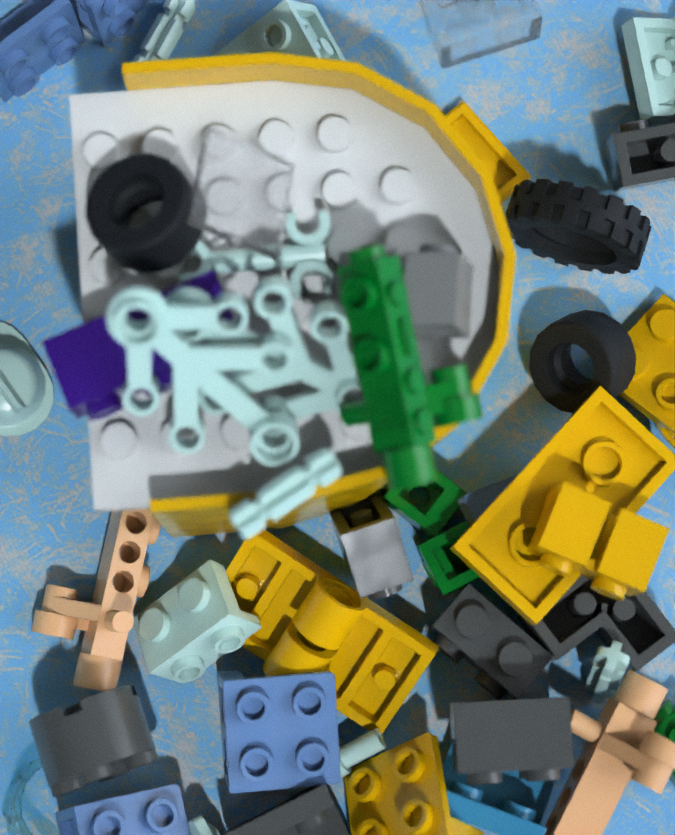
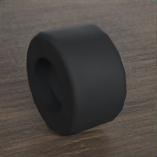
(122, 192)
(602, 340)

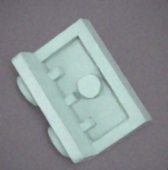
(652, 65)
(193, 625)

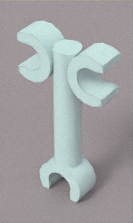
(304, 255)

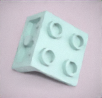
(287, 29)

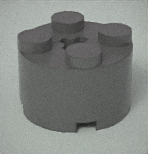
(93, 740)

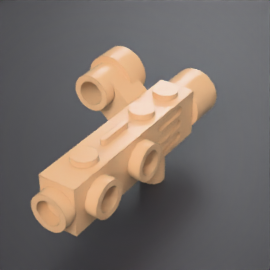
(110, 613)
(617, 750)

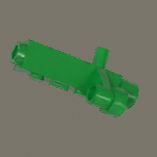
(390, 371)

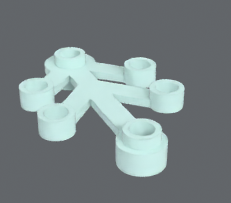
(201, 367)
(329, 381)

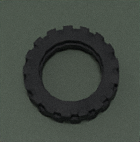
(577, 226)

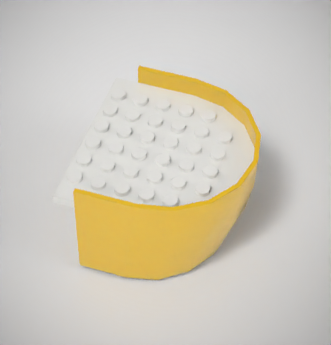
(384, 174)

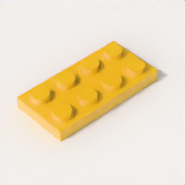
(594, 450)

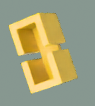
(623, 551)

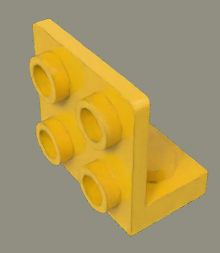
(402, 793)

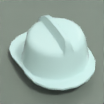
(24, 385)

